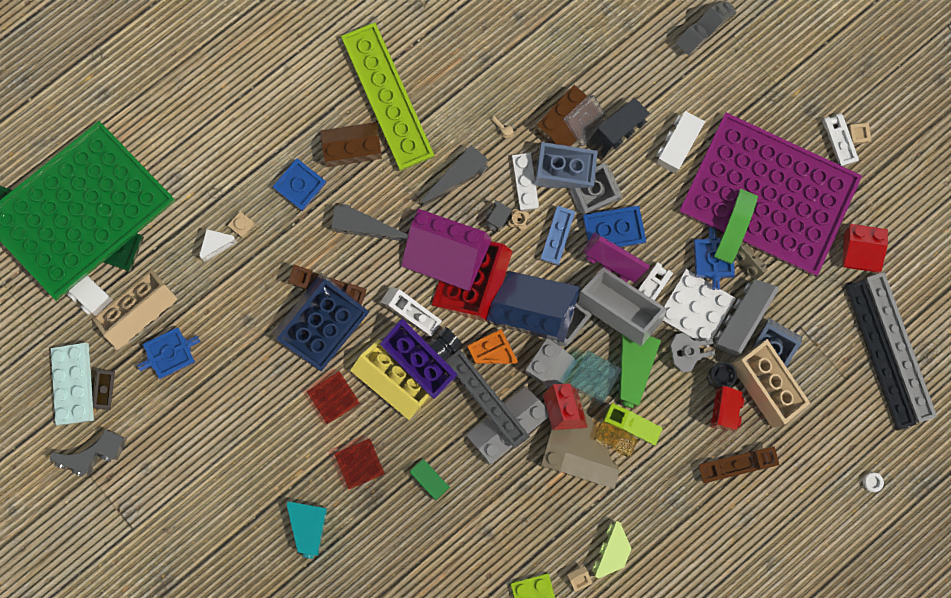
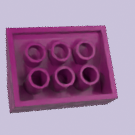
(445, 249)

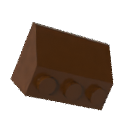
(553, 126)
(351, 144)

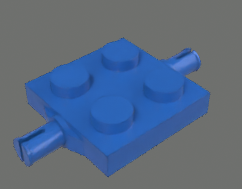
(706, 265)
(169, 353)

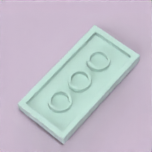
(72, 384)

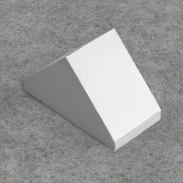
(215, 243)

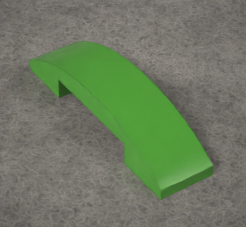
(736, 226)

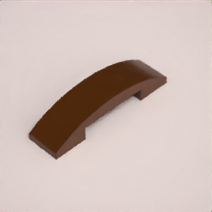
(304, 278)
(738, 464)

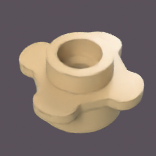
(519, 214)

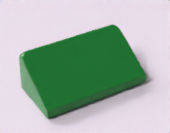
(429, 479)

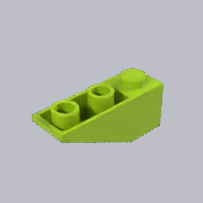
(632, 424)

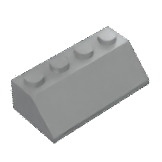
(745, 317)
(489, 439)

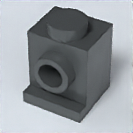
(497, 217)

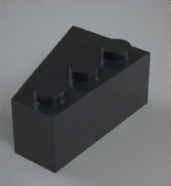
(618, 128)

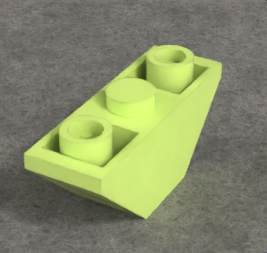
(613, 552)

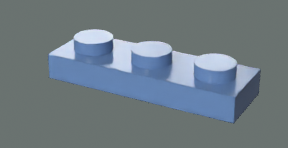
(557, 235)

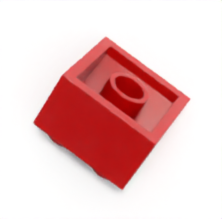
(864, 248)
(564, 407)
(727, 409)

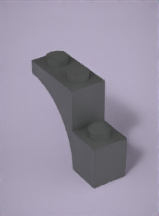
(706, 26)
(109, 446)

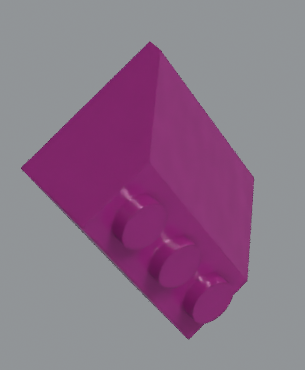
(614, 258)

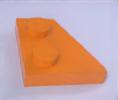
(492, 350)

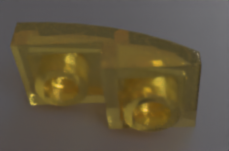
(615, 438)

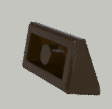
(102, 388)

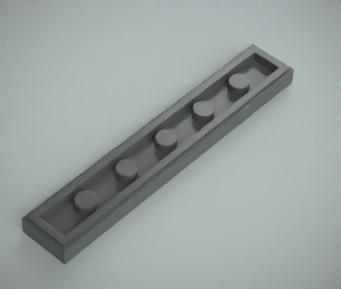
(487, 399)

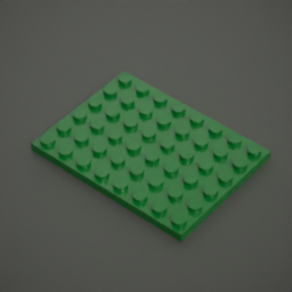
(79, 210)

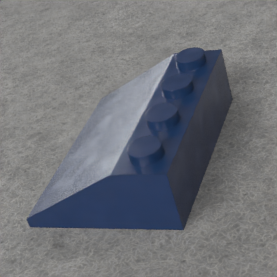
(534, 306)
(320, 322)

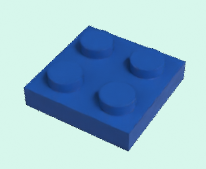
(299, 184)

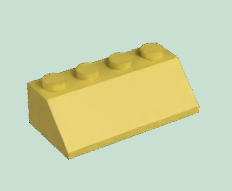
(390, 380)

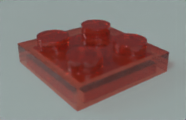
(333, 397)
(359, 463)

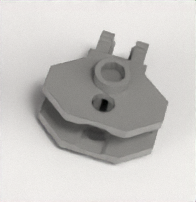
(690, 351)

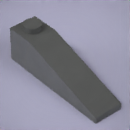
(462, 171)
(353, 222)

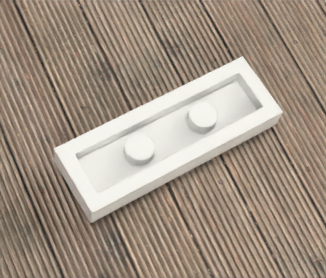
(525, 182)

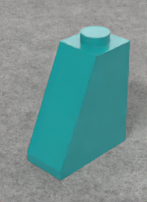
(307, 527)

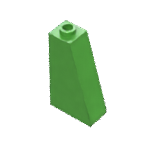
(636, 365)

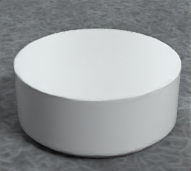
(873, 482)

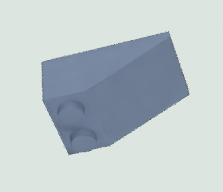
(565, 166)
(782, 340)

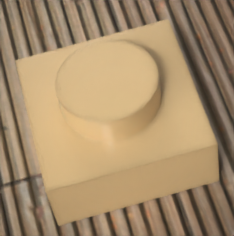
(860, 133)
(241, 224)
(579, 579)

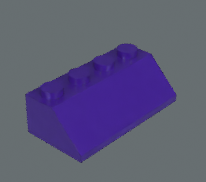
(418, 359)

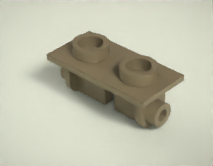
(754, 267)

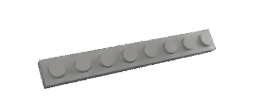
(900, 347)

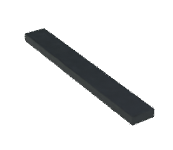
(880, 355)

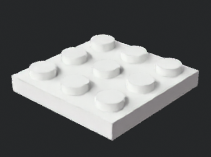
(696, 307)

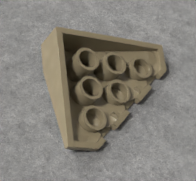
(579, 455)

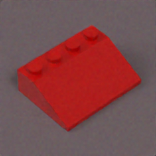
(487, 283)

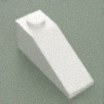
(410, 311)

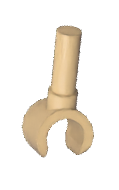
(506, 131)

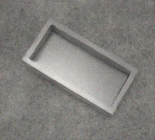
(622, 306)

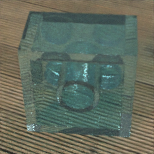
(595, 377)

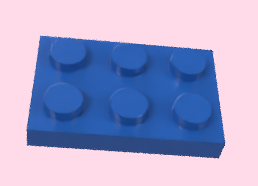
(619, 226)

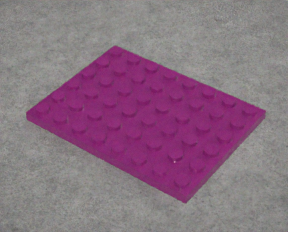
(797, 193)

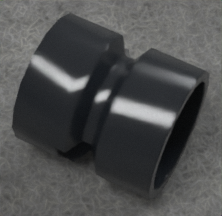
(445, 343)
(721, 375)

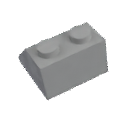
(551, 364)

